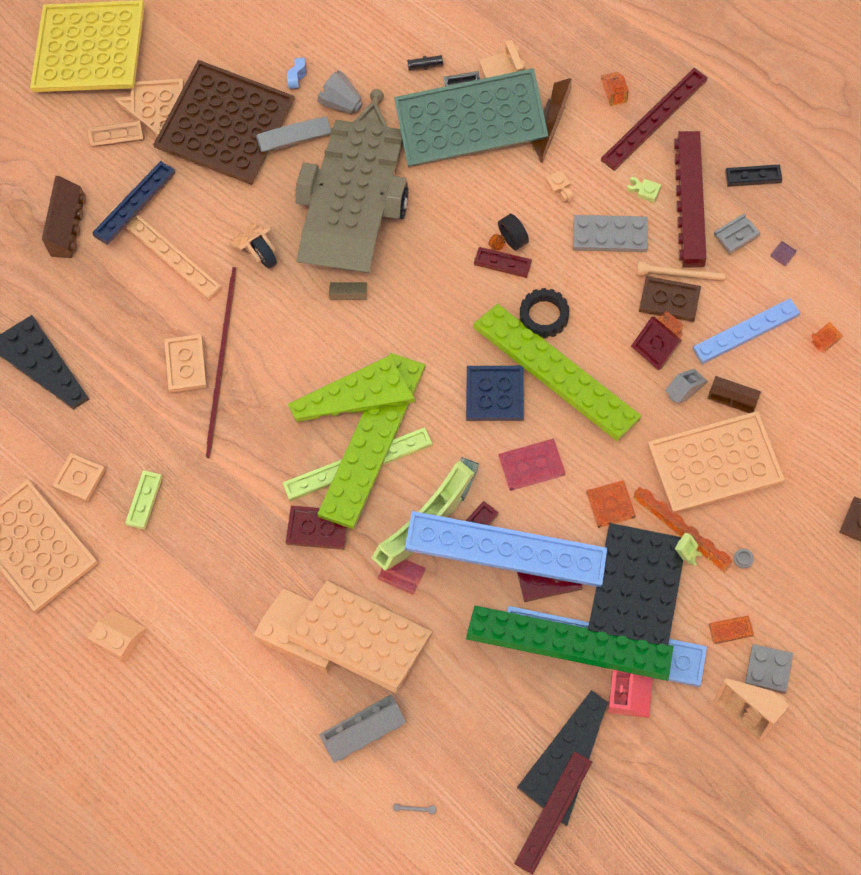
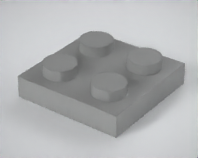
(769, 668)

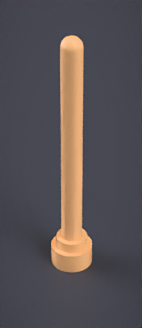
(644, 268)

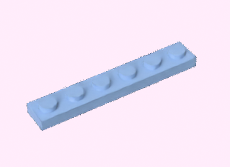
(746, 331)

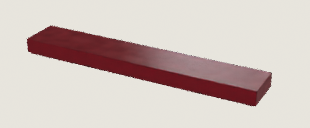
(553, 813)

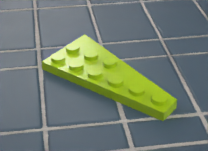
(359, 391)

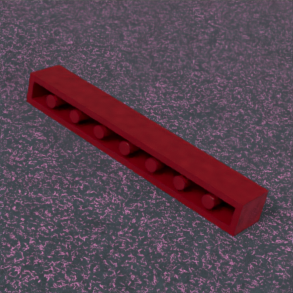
(690, 199)

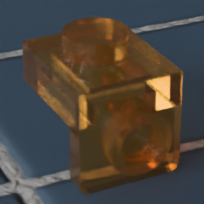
(826, 337)

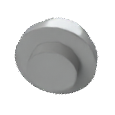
(743, 558)

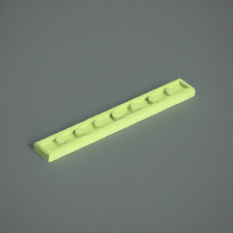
(323, 476)

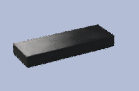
(753, 175)

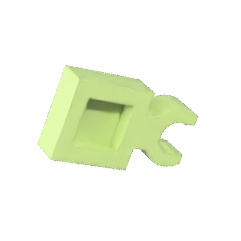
(647, 190)
(687, 549)

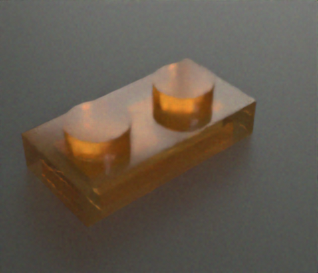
(731, 629)

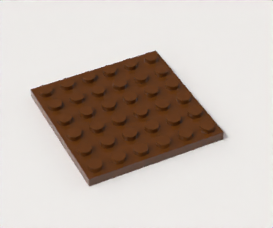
(219, 121)

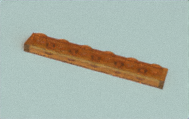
(676, 523)

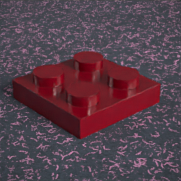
(656, 343)

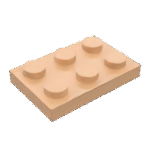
(185, 363)

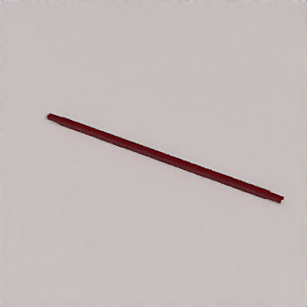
(220, 363)

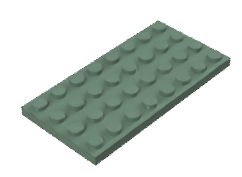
(471, 117)

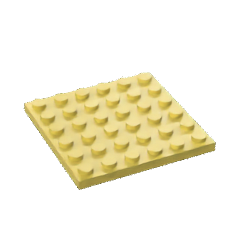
(88, 46)

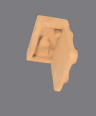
(504, 62)

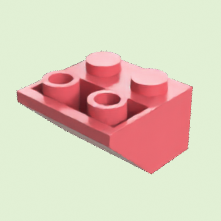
(630, 694)

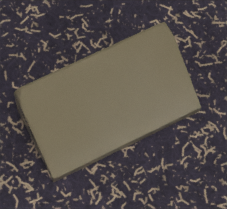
(348, 291)

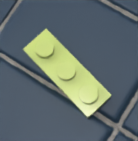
(143, 500)

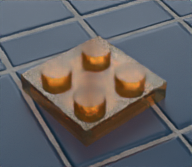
(610, 503)

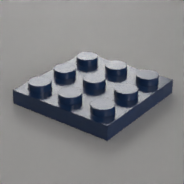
(494, 393)

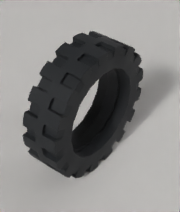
(544, 296)

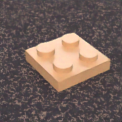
(79, 477)

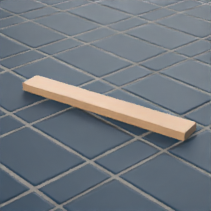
(173, 257)

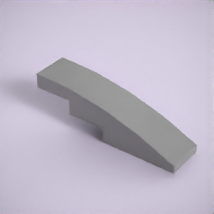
(293, 134)

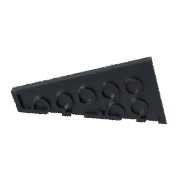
(35, 356)
(576, 736)

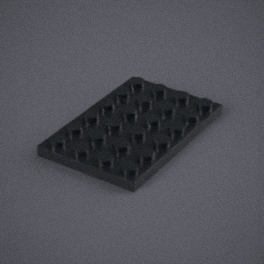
(637, 585)

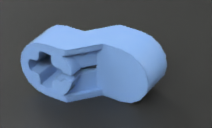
(296, 73)

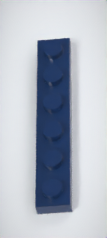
(133, 203)

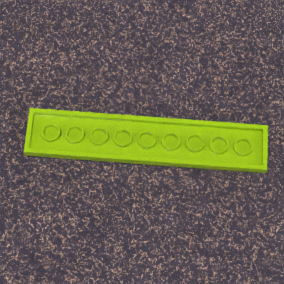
(557, 372)
(367, 453)

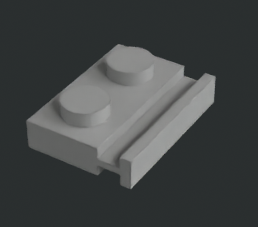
(736, 233)

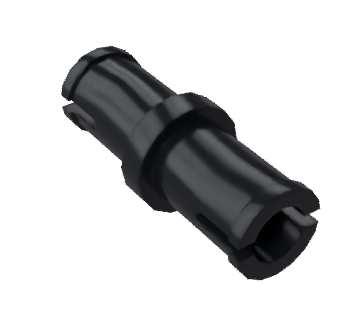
(425, 62)

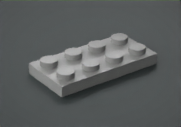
(610, 233)

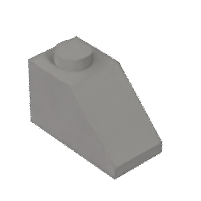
(685, 385)

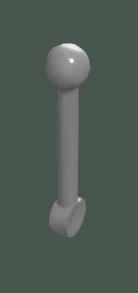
(397, 807)

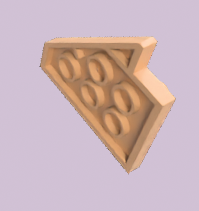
(152, 101)

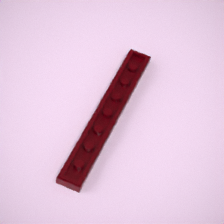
(654, 119)

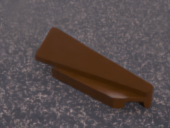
(552, 115)

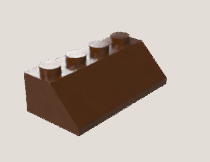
(63, 218)

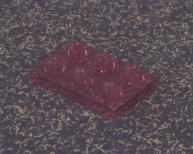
(531, 464)

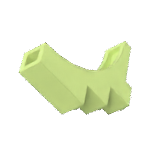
(442, 504)

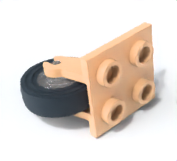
(260, 248)

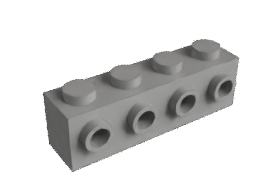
(362, 728)

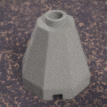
(340, 94)

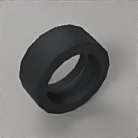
(513, 231)

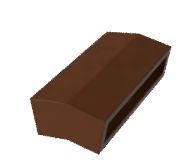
(734, 395)

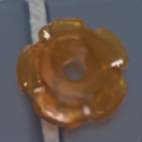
(497, 242)

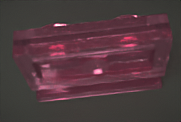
(403, 576)

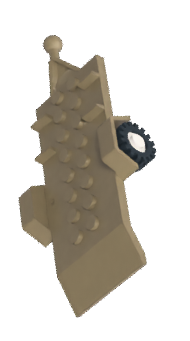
(351, 192)

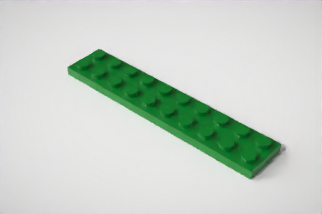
(569, 643)

